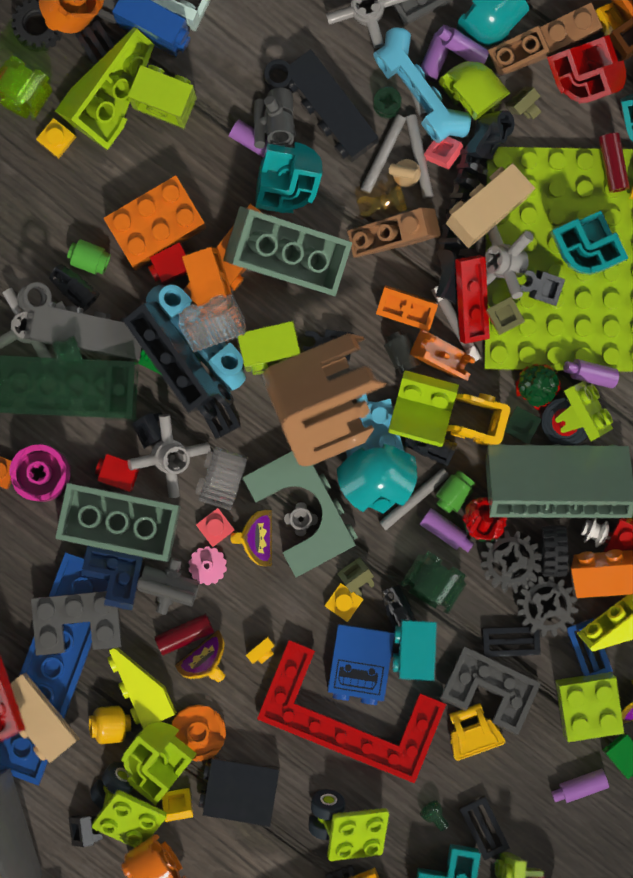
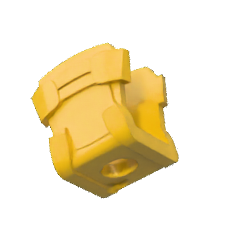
(497, 424)

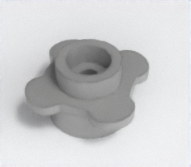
(301, 527)

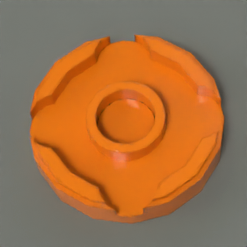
(201, 730)

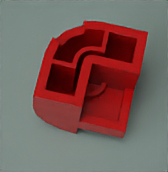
(588, 71)

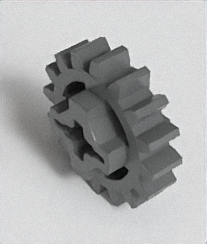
(522, 563)
(558, 613)

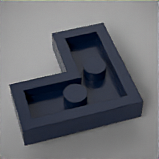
(119, 569)

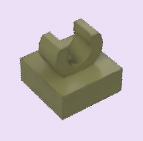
(524, 103)
(505, 316)
(356, 575)

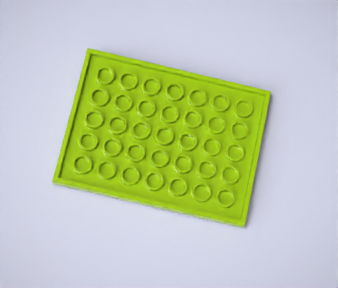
(593, 310)

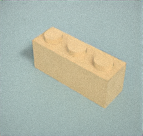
(489, 204)
(42, 720)

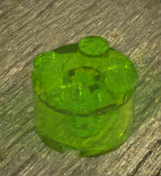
(22, 89)

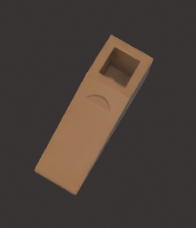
(394, 232)

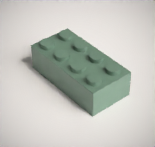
(287, 251)
(118, 522)

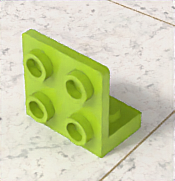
(423, 408)

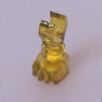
(395, 197)

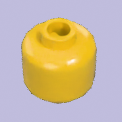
(109, 725)

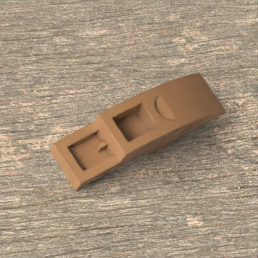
(545, 40)

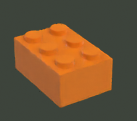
(155, 222)

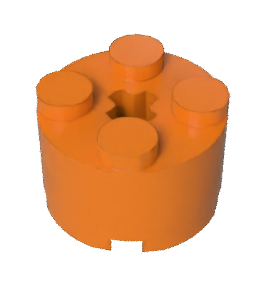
(69, 15)
(152, 861)

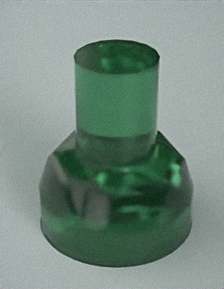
(432, 813)

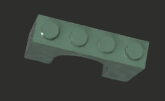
(331, 537)

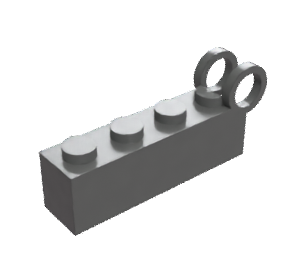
(92, 333)

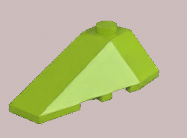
(100, 97)

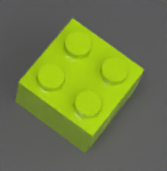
(162, 95)
(268, 346)
(589, 706)

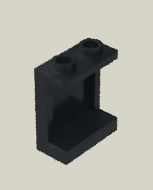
(239, 791)

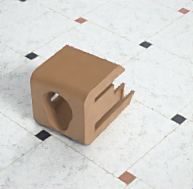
(320, 412)

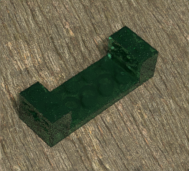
(79, 390)

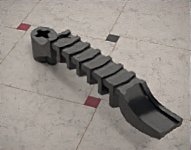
(490, 132)

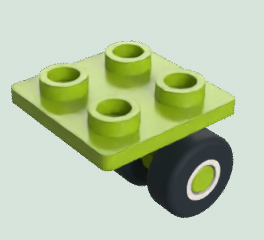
(121, 814)
(348, 833)

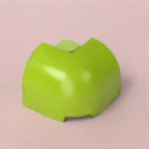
(474, 87)
(156, 760)

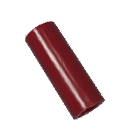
(614, 162)
(184, 634)

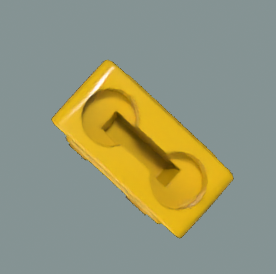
(476, 737)

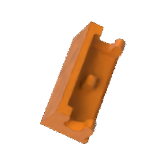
(206, 275)
(407, 308)
(441, 355)

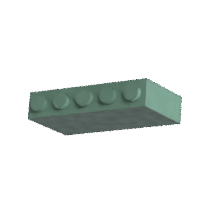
(559, 481)

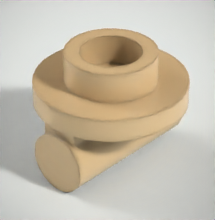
(405, 172)

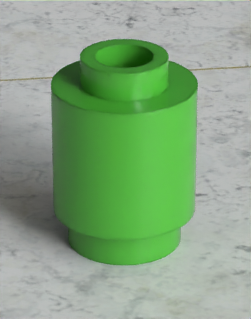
(88, 257)
(455, 492)

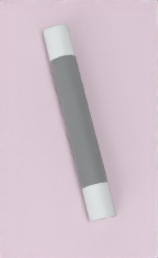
(453, 319)

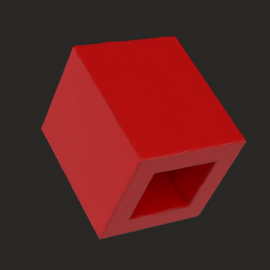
(168, 264)
(116, 473)

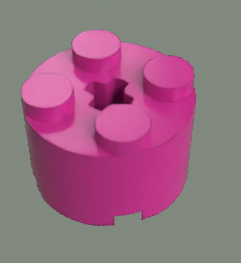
(24, 478)

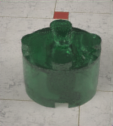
(434, 582)

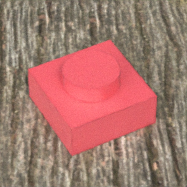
(444, 153)
(215, 527)

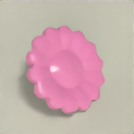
(207, 565)

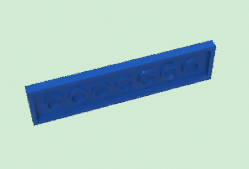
(54, 673)

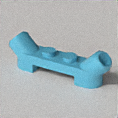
(394, 59)
(220, 359)

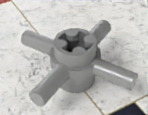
(369, 19)
(507, 260)
(16, 332)
(177, 462)

